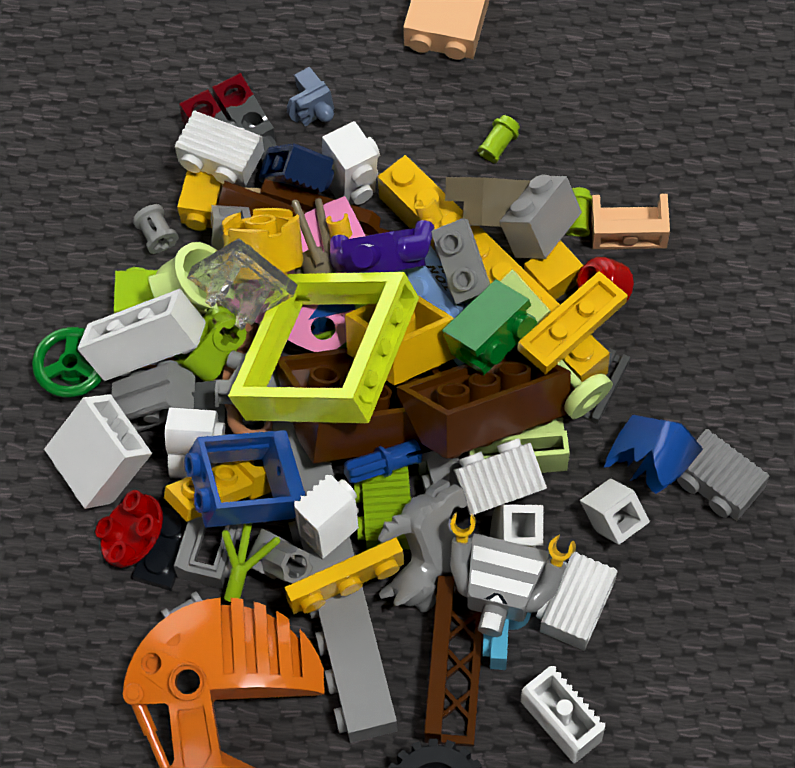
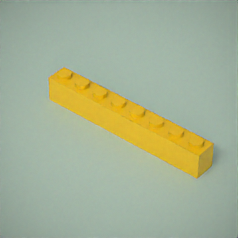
(406, 183)

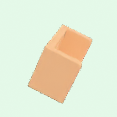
(630, 226)

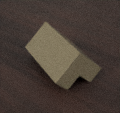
(484, 198)

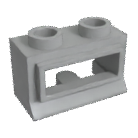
(186, 564)

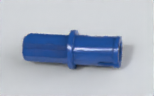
(382, 461)

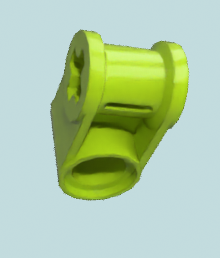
(214, 346)

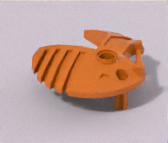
(236, 656)

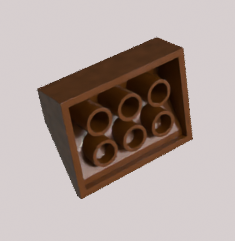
(345, 440)

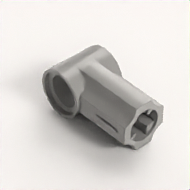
(283, 561)

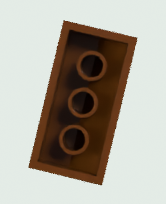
(472, 410)

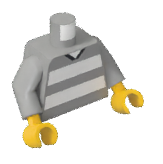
(504, 576)

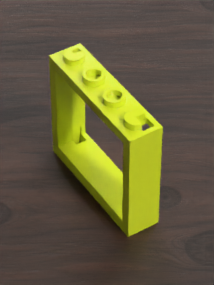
(370, 368)

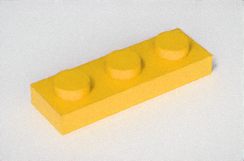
(572, 322)
(345, 576)

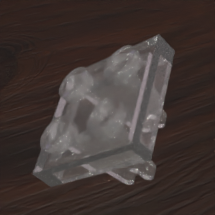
(241, 282)

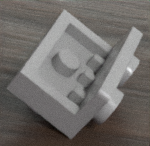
(460, 261)

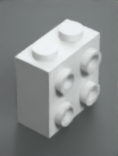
(97, 451)

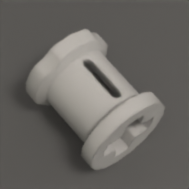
(157, 220)

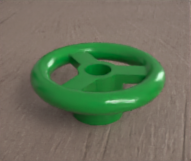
(71, 376)

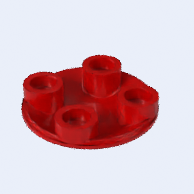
(130, 529)

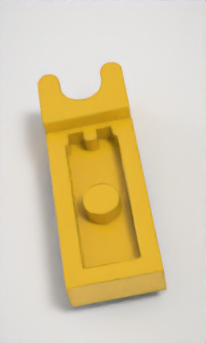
(233, 482)

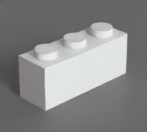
(142, 335)

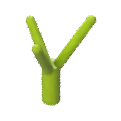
(239, 566)

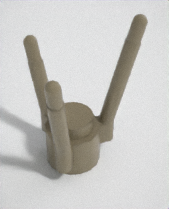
(314, 259)

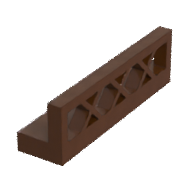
(439, 667)

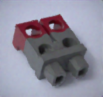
(236, 108)

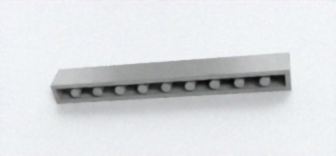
(345, 624)

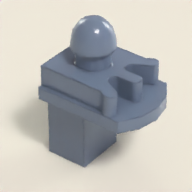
(313, 101)

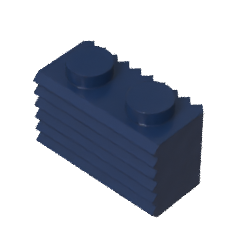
(297, 168)

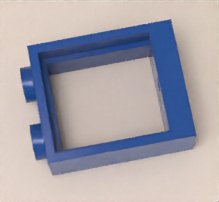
(279, 466)

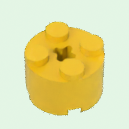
(270, 233)

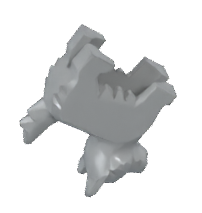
(430, 538)

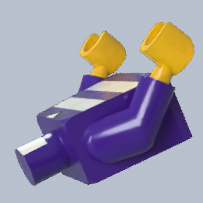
(385, 250)

